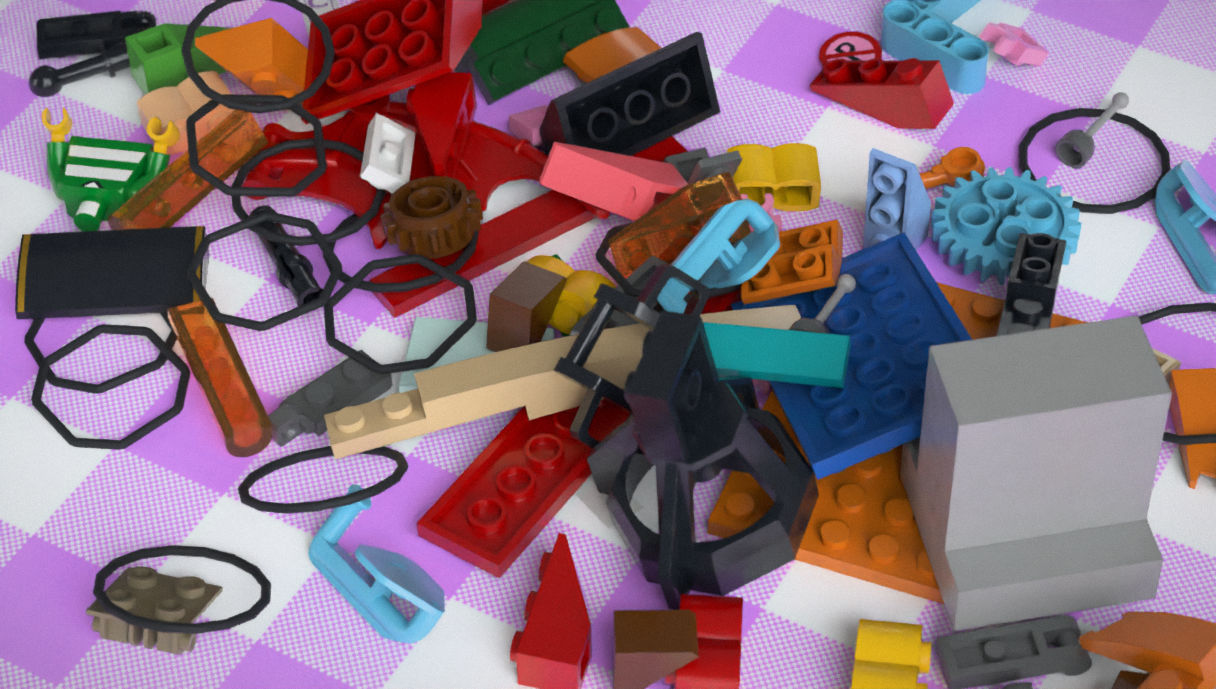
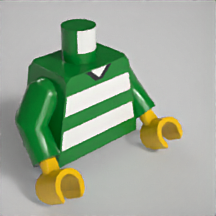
(102, 174)

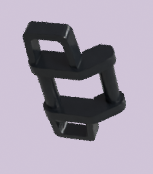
(640, 310)

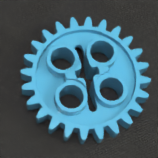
(984, 217)

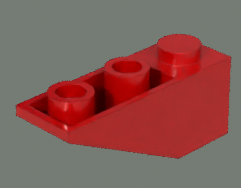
(894, 91)
(557, 635)

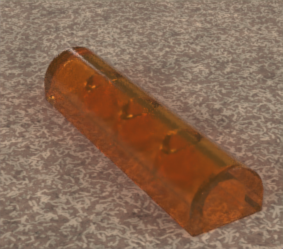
(179, 188)
(222, 379)

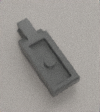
(338, 388)

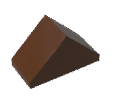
(522, 307)
(651, 645)

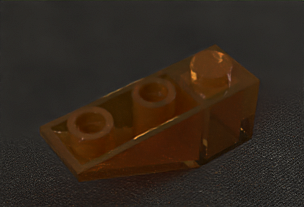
(674, 223)

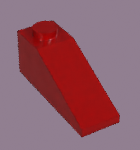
(443, 118)

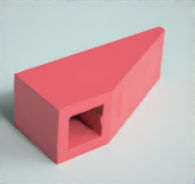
(609, 179)

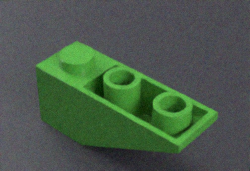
(158, 58)

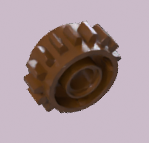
(432, 216)

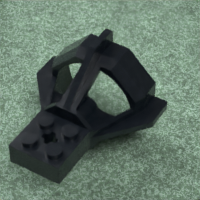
(691, 430)

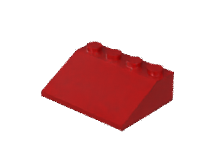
(387, 48)

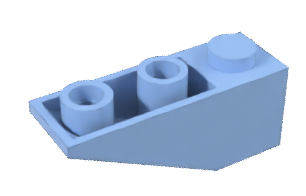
(895, 201)

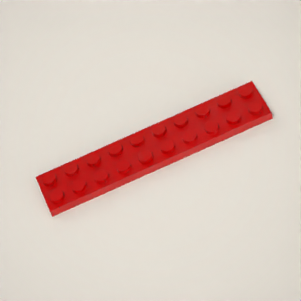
(521, 481)

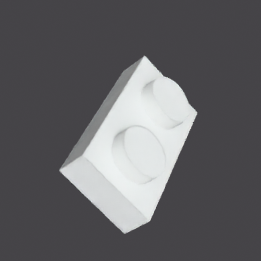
(387, 154)

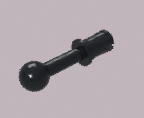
(48, 81)

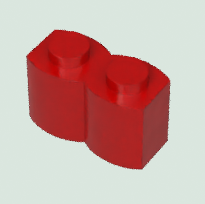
(718, 644)

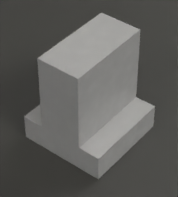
(1039, 471)

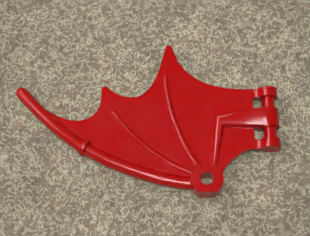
(485, 164)

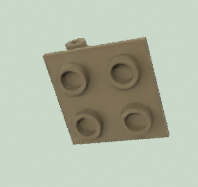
(158, 598)

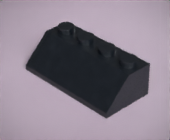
(636, 102)

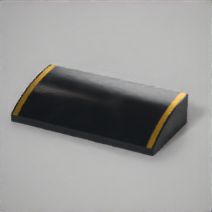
(107, 272)

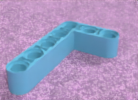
(926, 32)

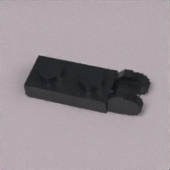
(87, 32)

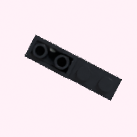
(1032, 284)

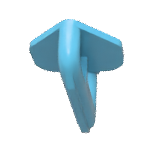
(1183, 225)
(725, 263)
(392, 573)

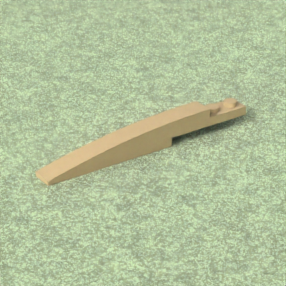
(506, 382)

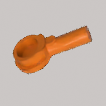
(957, 163)

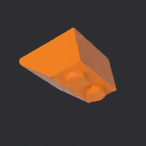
(259, 57)

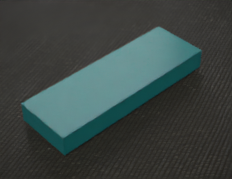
(779, 354)

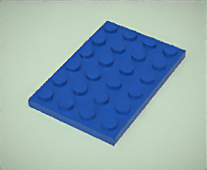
(891, 325)

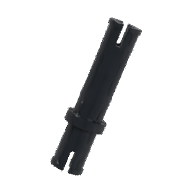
(293, 268)

